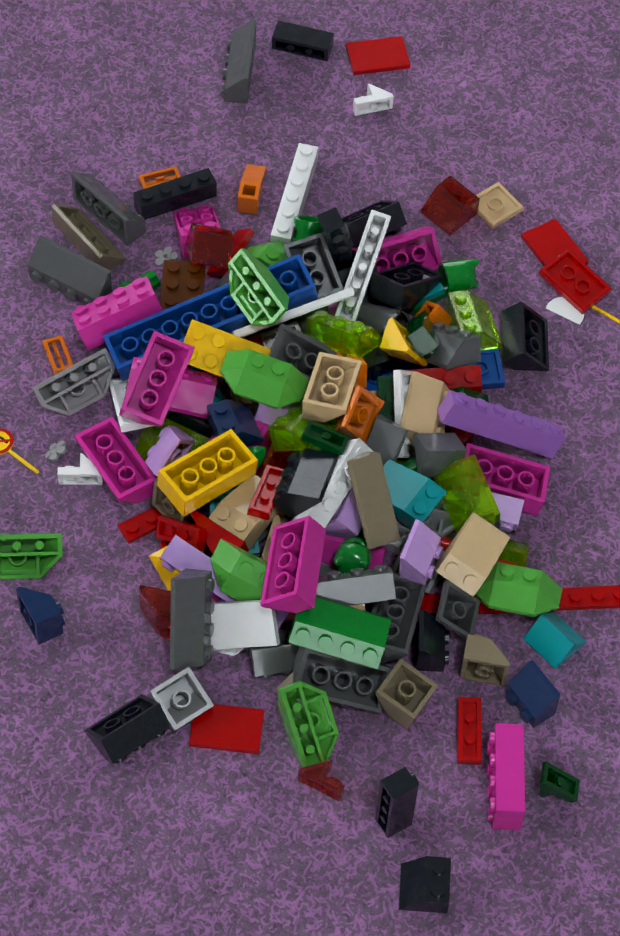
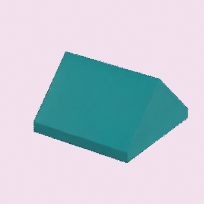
(553, 639)

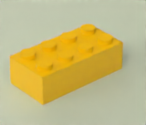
(213, 345)
(207, 472)

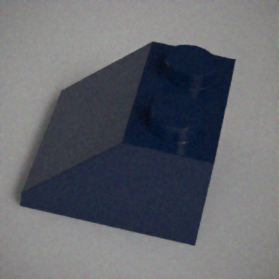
(235, 416)
(41, 614)
(533, 695)

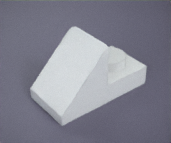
(376, 100)
(82, 475)

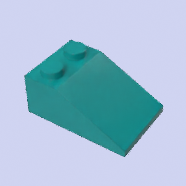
(411, 493)

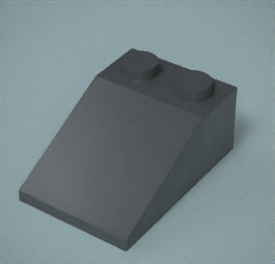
(297, 349)

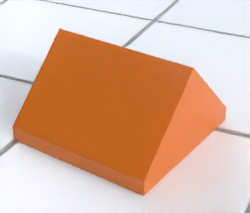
(359, 415)

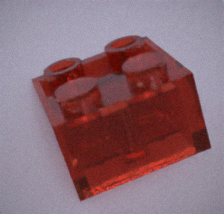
(451, 205)
(210, 245)

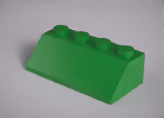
(341, 632)

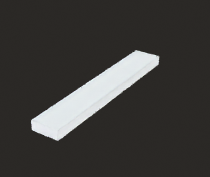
(296, 312)

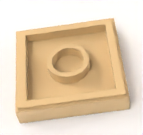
(497, 205)

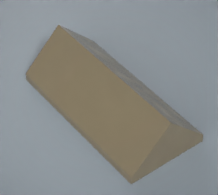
(86, 236)
(373, 499)

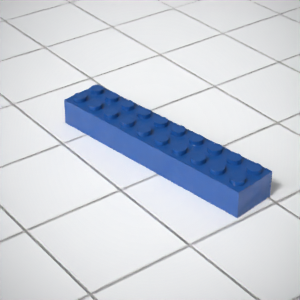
(211, 308)

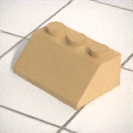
(330, 387)
(421, 405)

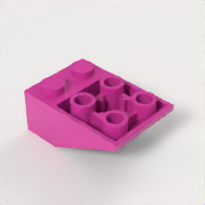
(183, 217)

